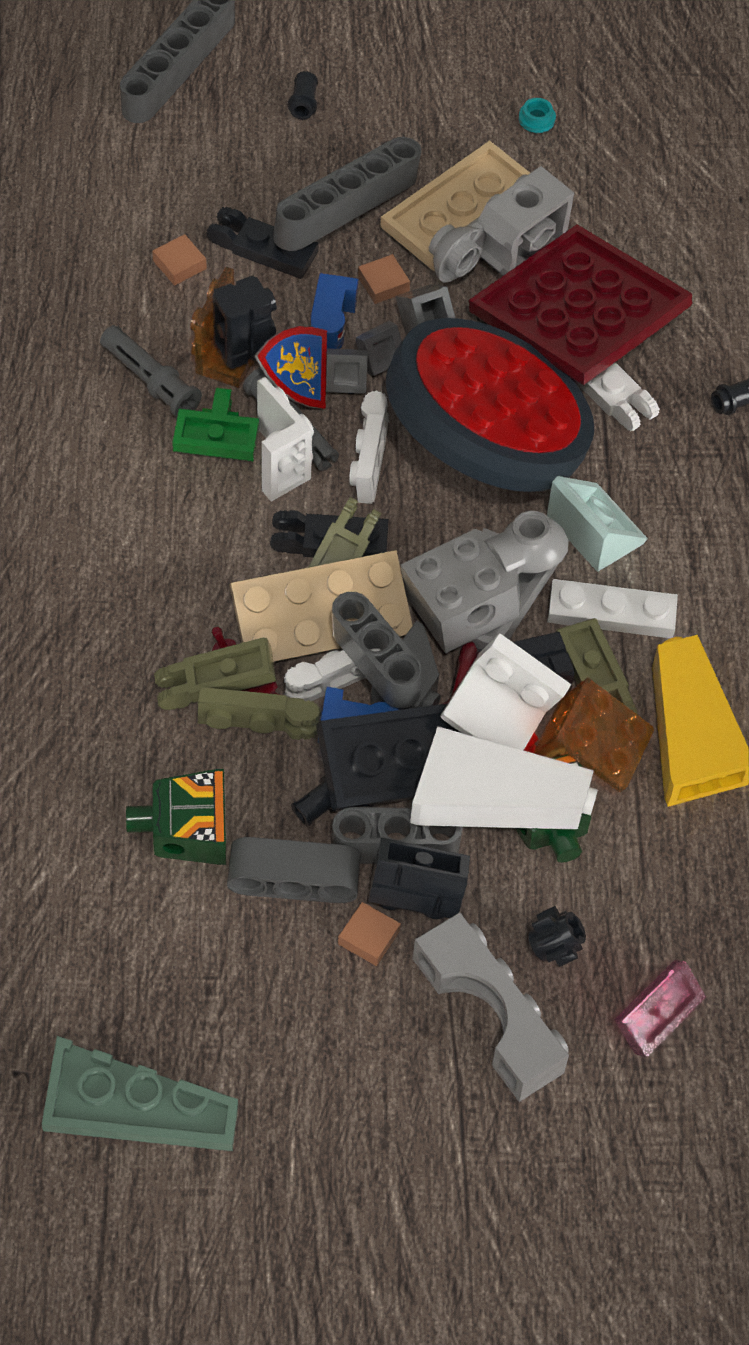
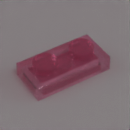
(660, 1008)

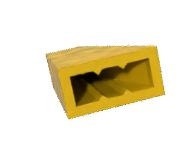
(696, 727)

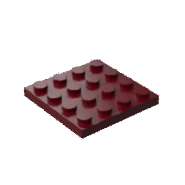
(581, 303)

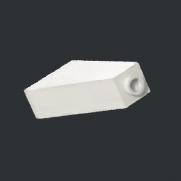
(498, 786)

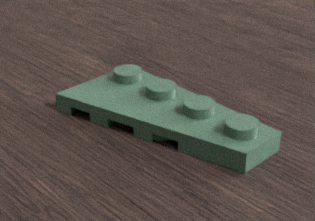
(116, 1100)

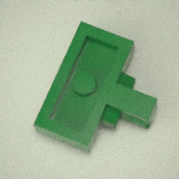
(216, 430)

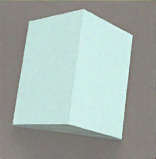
(592, 521)

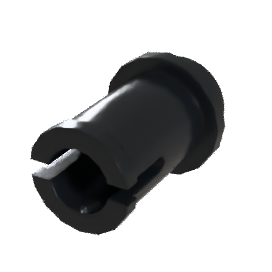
(303, 102)
(729, 398)
(313, 803)

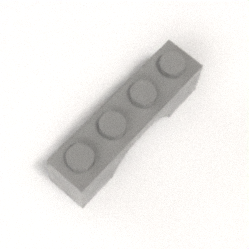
(458, 960)

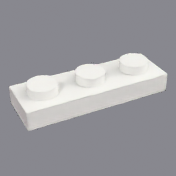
(613, 607)

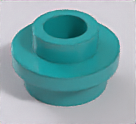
(537, 115)

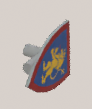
(297, 364)

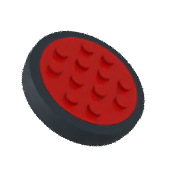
(489, 404)

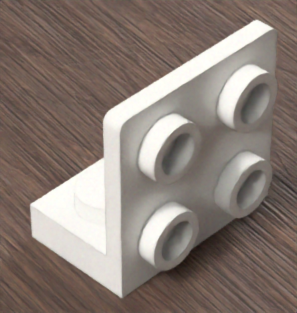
(288, 442)
(504, 695)

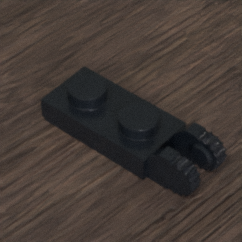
(257, 243)
(315, 528)

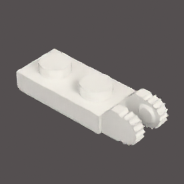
(614, 392)
(370, 446)
(310, 680)

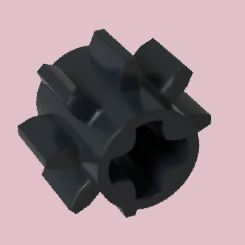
(557, 936)

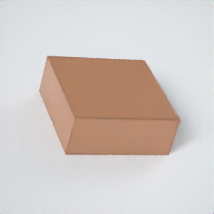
(179, 259)
(383, 279)
(369, 933)

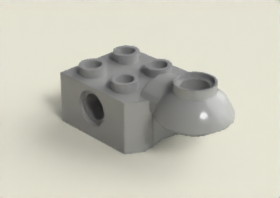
(508, 229)
(474, 579)

